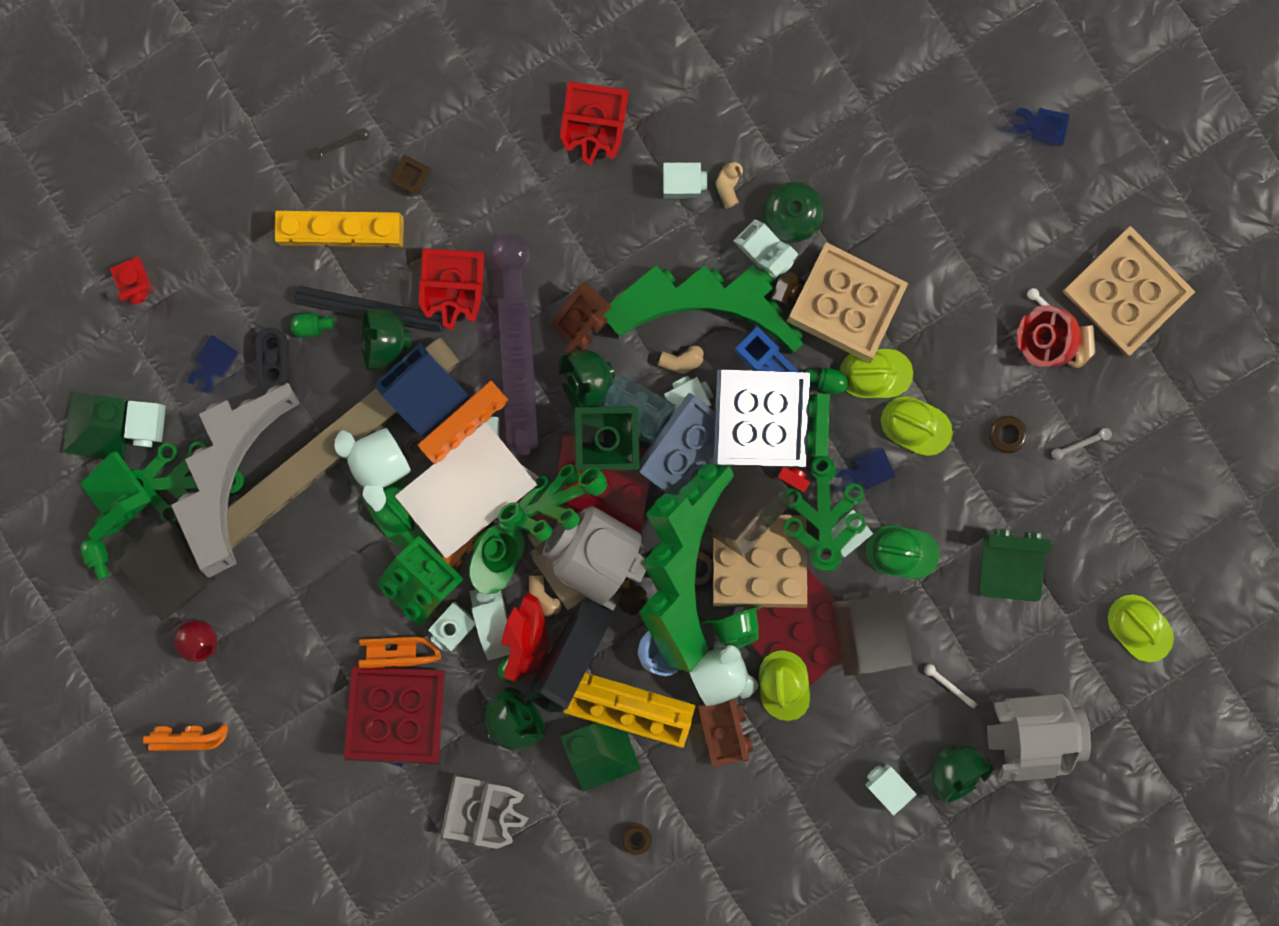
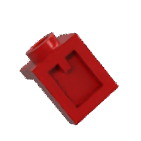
(132, 281)

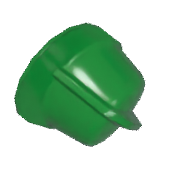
(394, 518)
(902, 552)
(495, 559)
(736, 629)

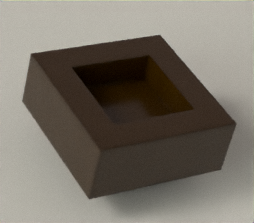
(410, 175)
(788, 289)

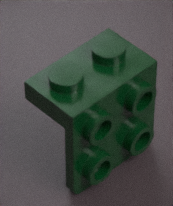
(1013, 565)

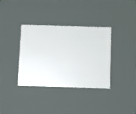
(465, 490)

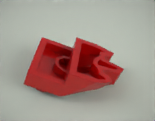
(593, 119)
(451, 283)
(527, 637)

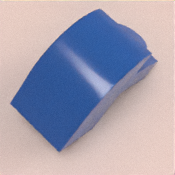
(762, 354)

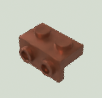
(580, 317)
(725, 733)

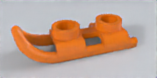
(404, 655)
(191, 739)

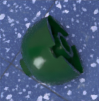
(793, 212)
(383, 339)
(587, 378)
(513, 722)
(959, 772)

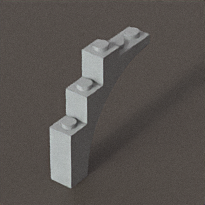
(214, 467)

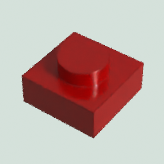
(793, 478)

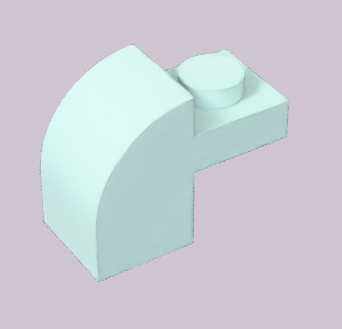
(766, 249)
(490, 621)

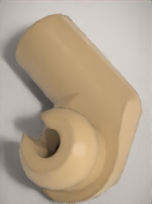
(726, 182)
(1086, 348)
(684, 363)
(549, 605)

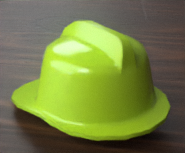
(883, 377)
(916, 426)
(1140, 628)
(784, 685)

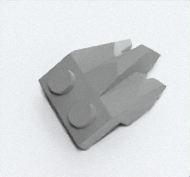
(481, 812)

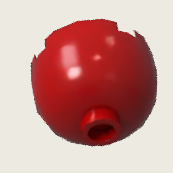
(1049, 336)

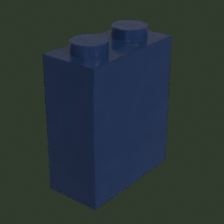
(422, 391)

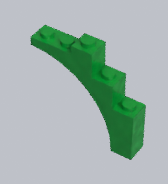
(743, 298)
(672, 566)

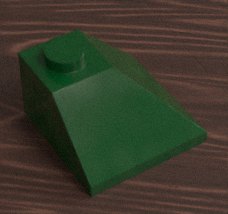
(96, 426)
(605, 438)
(599, 754)

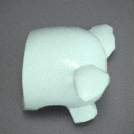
(373, 463)
(722, 676)

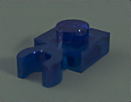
(1047, 126)
(216, 359)
(870, 469)

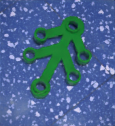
(176, 481)
(517, 516)
(825, 518)

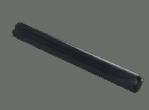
(357, 306)

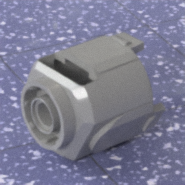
(596, 555)
(1039, 736)

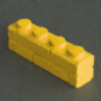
(339, 229)
(632, 710)

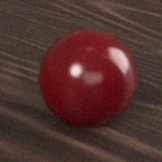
(195, 640)

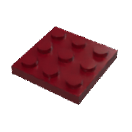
(622, 498)
(804, 631)
(395, 715)

